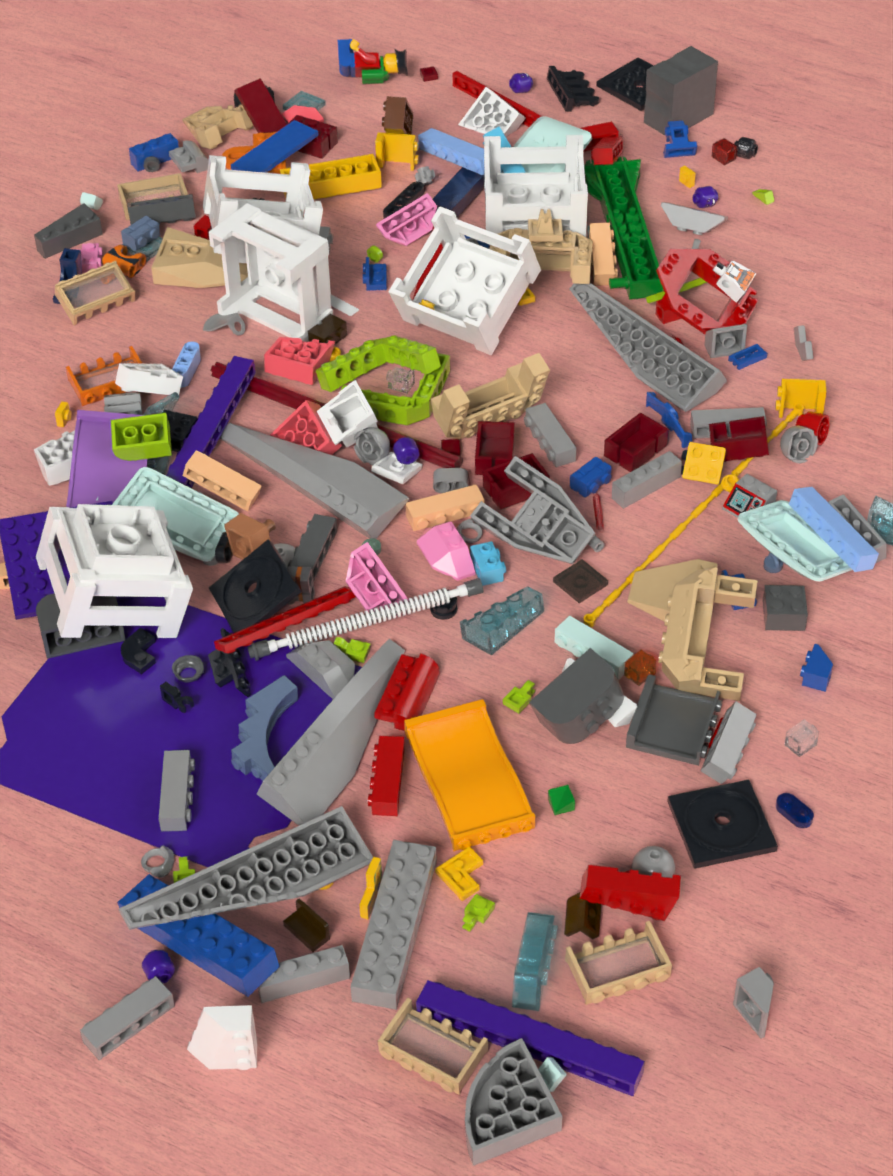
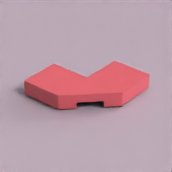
(308, 112)

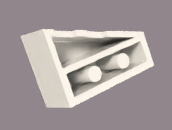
(148, 378)

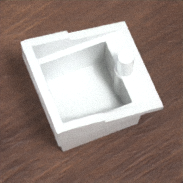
(347, 415)

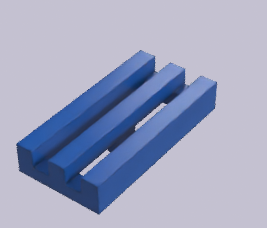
(749, 359)

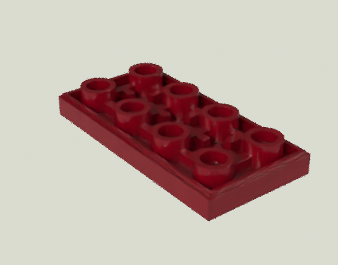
(260, 107)

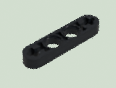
(402, 200)

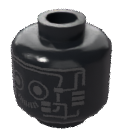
(746, 147)

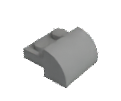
(189, 157)
(123, 403)

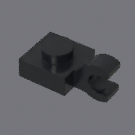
(173, 697)

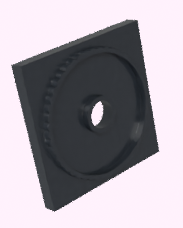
(624, 80)
(273, 589)
(716, 843)

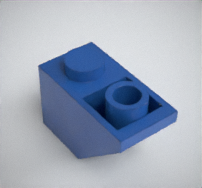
(818, 669)

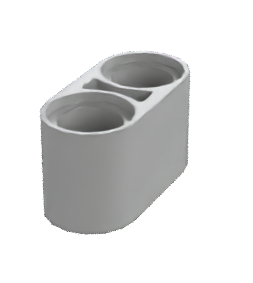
(449, 479)

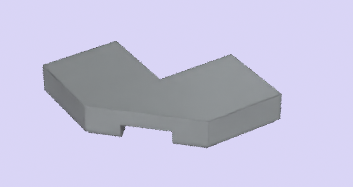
(804, 347)

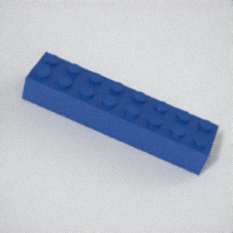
(211, 944)

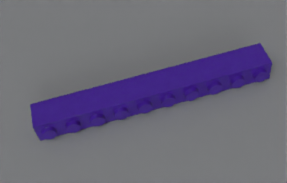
(214, 416)
(542, 1040)

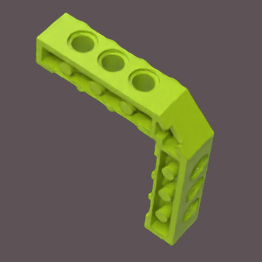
(377, 352)
(406, 409)

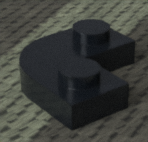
(134, 651)

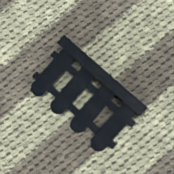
(571, 88)

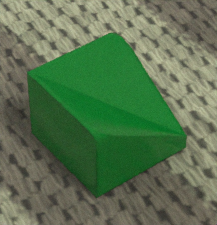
(561, 800)

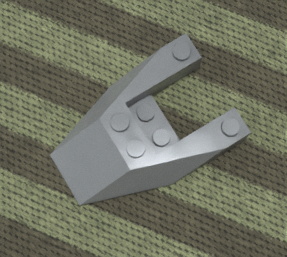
(546, 522)

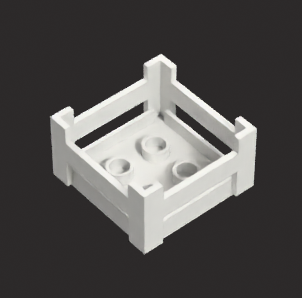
(521, 196)
(297, 198)
(282, 266)
(468, 283)
(113, 554)

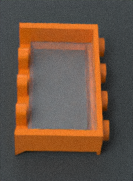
(100, 381)

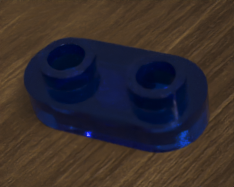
(792, 808)

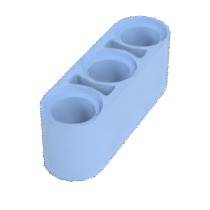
(187, 362)

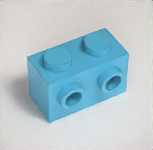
(487, 563)

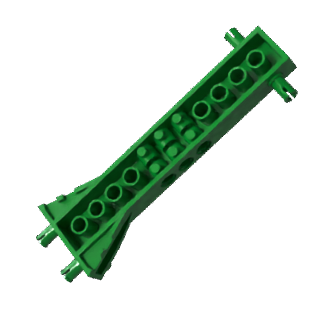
(616, 190)

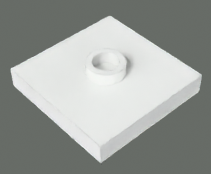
(393, 470)

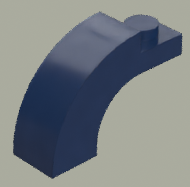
(70, 266)

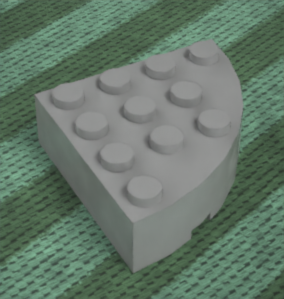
(508, 1105)

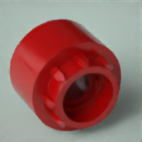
(817, 422)

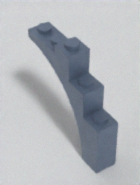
(263, 711)

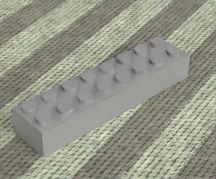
(394, 925)

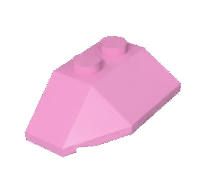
(409, 222)
(446, 551)
(371, 580)

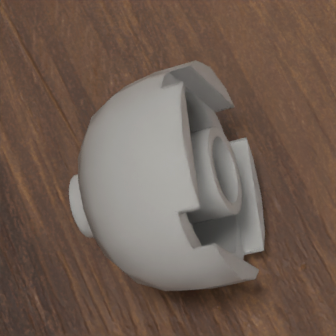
(798, 443)
(371, 445)
(654, 860)

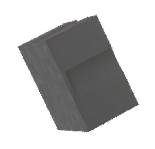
(681, 89)

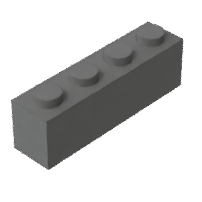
(163, 209)
(315, 543)

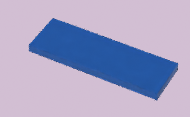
(276, 148)

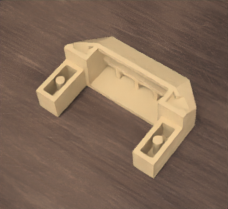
(570, 255)
(496, 401)
(689, 632)

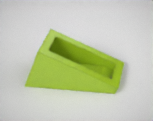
(764, 195)

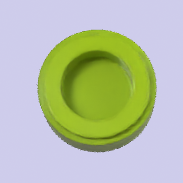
(374, 254)

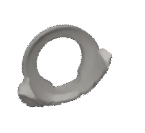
(469, 524)
(165, 868)

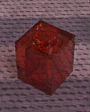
(724, 151)

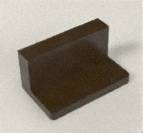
(582, 917)
(307, 926)

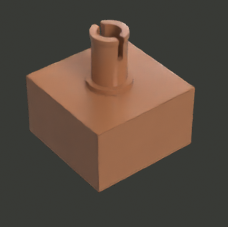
(247, 534)

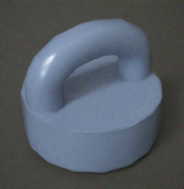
(772, 564)

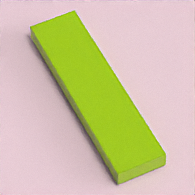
(688, 285)

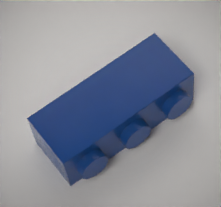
(155, 147)

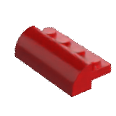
(408, 690)

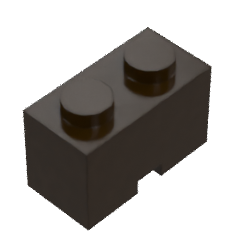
(330, 330)

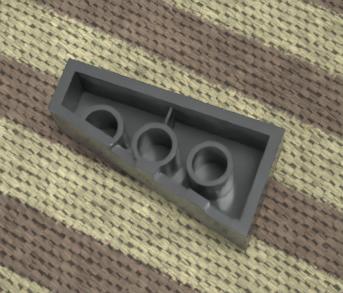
(68, 231)

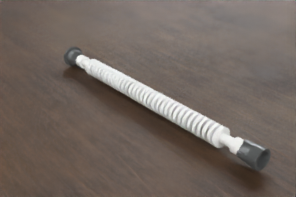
(264, 647)

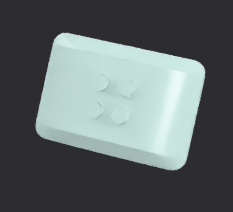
(549, 133)
(192, 518)
(792, 541)

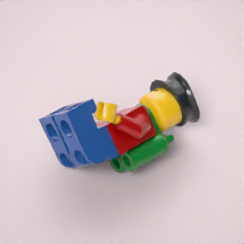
(367, 64)

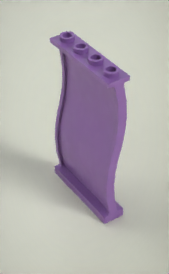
(94, 466)

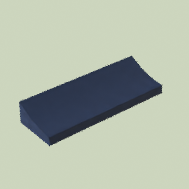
(460, 191)

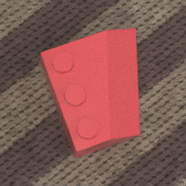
(297, 358)
(306, 429)

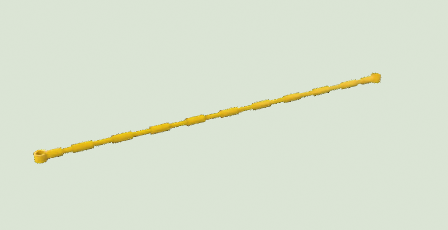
(798, 409)

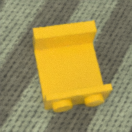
(396, 149)
(803, 391)

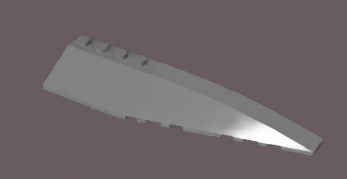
(651, 353)
(327, 480)
(332, 747)
(264, 874)

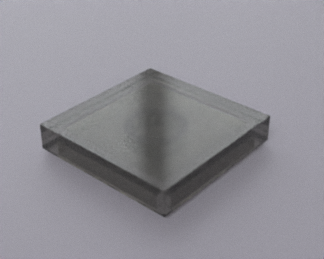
(580, 581)

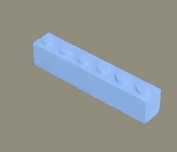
(452, 150)
(833, 529)

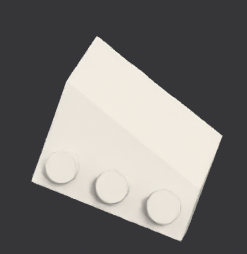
(491, 112)
(55, 458)
(225, 1038)

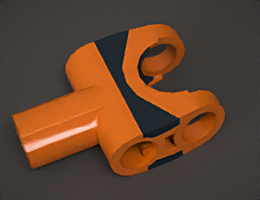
(128, 264)

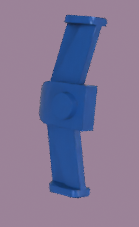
(669, 418)

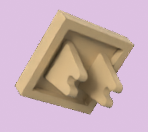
(545, 228)

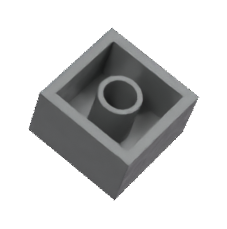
(785, 607)

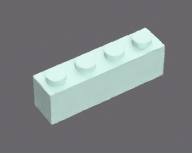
(579, 638)

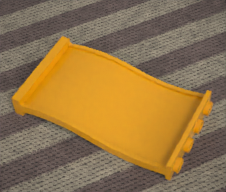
(469, 775)

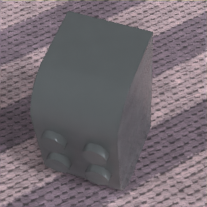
(92, 635)
(579, 699)

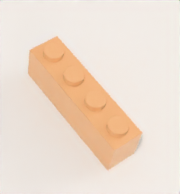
(602, 253)
(221, 480)
(443, 507)

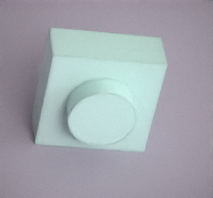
(551, 1073)

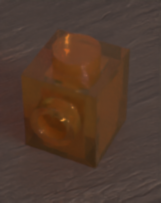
(639, 667)

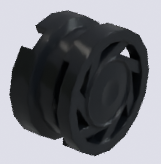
(446, 610)

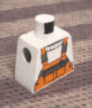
(734, 279)

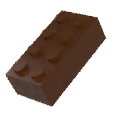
(398, 116)

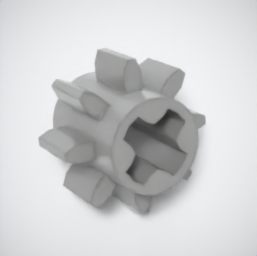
(425, 175)

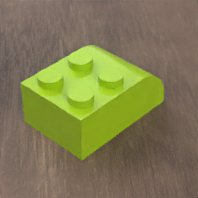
(141, 437)

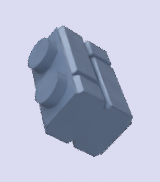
(140, 233)

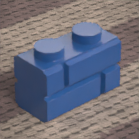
(590, 477)

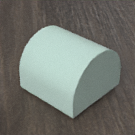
(91, 201)

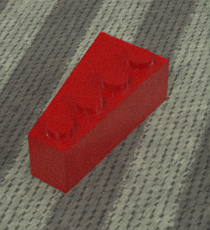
(631, 891)

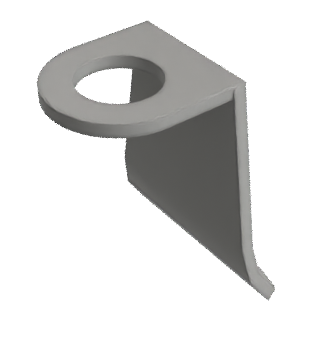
(217, 321)

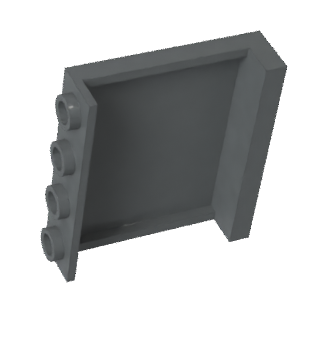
(673, 723)

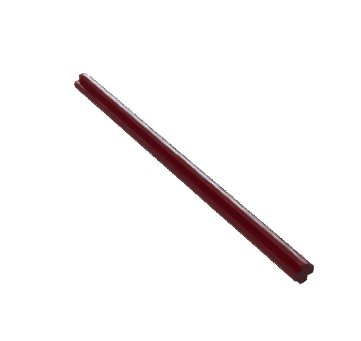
(294, 400)

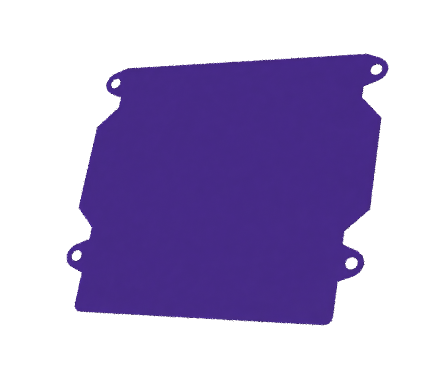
(97, 731)

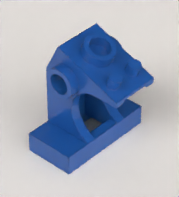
(676, 134)

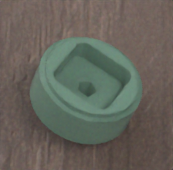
(375, 545)

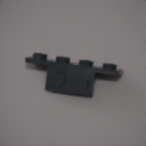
(229, 667)

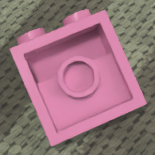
(91, 256)

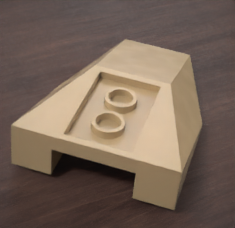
(189, 262)

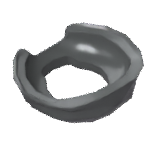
(188, 661)

